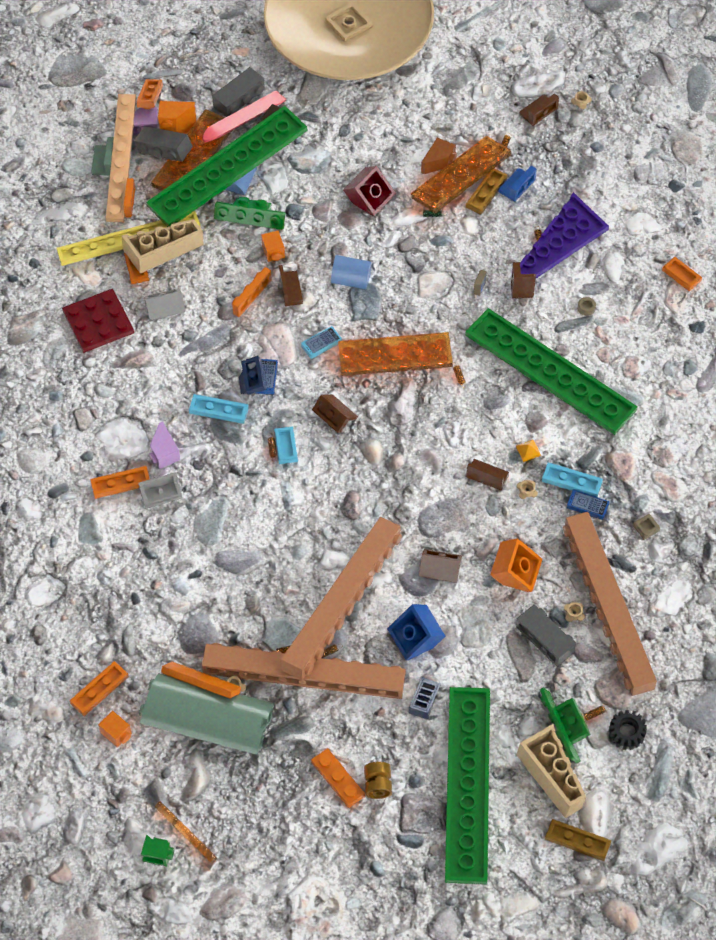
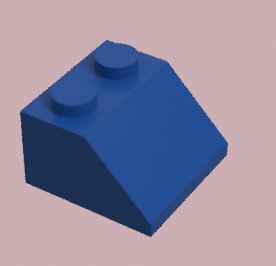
(416, 631)

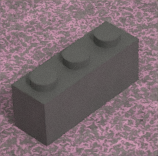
(238, 92)
(163, 143)
(546, 635)

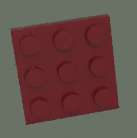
(98, 320)

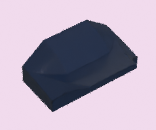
(252, 376)

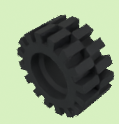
(627, 741)

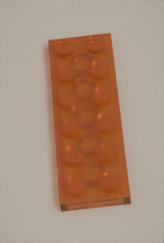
(200, 152)
(461, 174)
(395, 354)

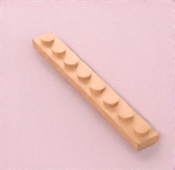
(120, 157)

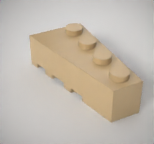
(161, 245)
(552, 770)

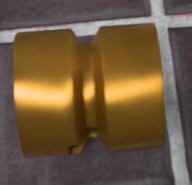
(377, 777)

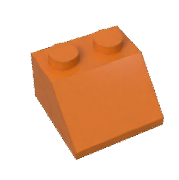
(176, 116)
(516, 565)

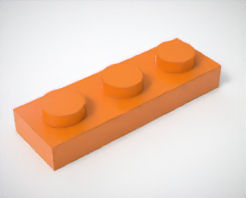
(149, 93)
(251, 292)
(119, 482)
(99, 688)
(338, 778)

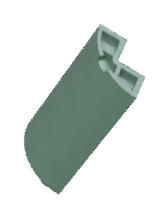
(206, 715)

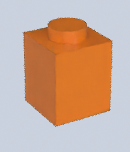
(273, 246)
(115, 729)

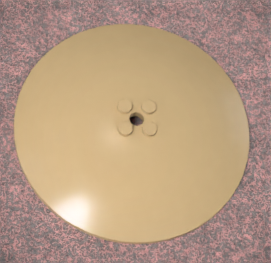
(320, 42)

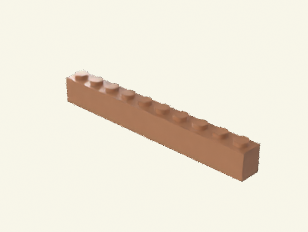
(341, 599)
(610, 604)
(326, 674)

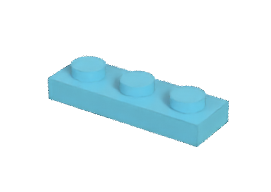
(218, 408)
(572, 479)

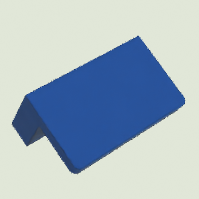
(518, 183)

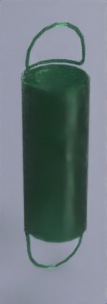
(428, 213)

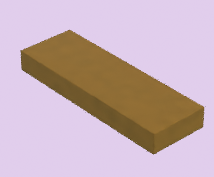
(486, 191)
(578, 840)

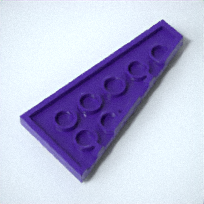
(565, 235)

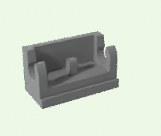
(160, 490)

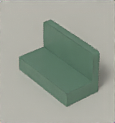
(102, 158)

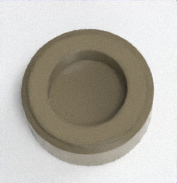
(586, 306)

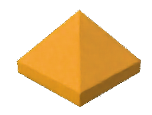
(528, 450)

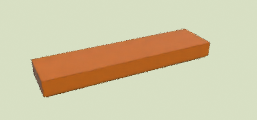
(201, 680)

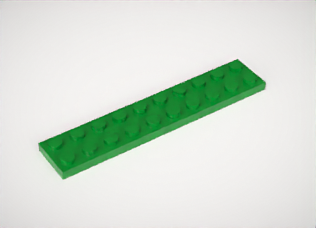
(226, 166)
(551, 371)
(467, 786)

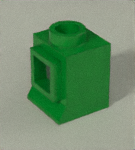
(157, 851)

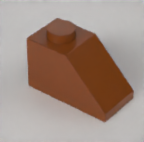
(438, 156)

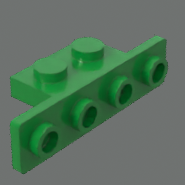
(250, 213)
(568, 722)

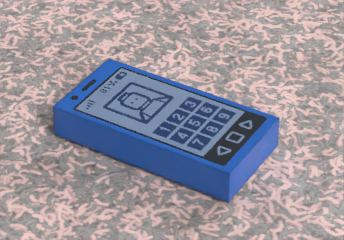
(270, 367)
(584, 503)

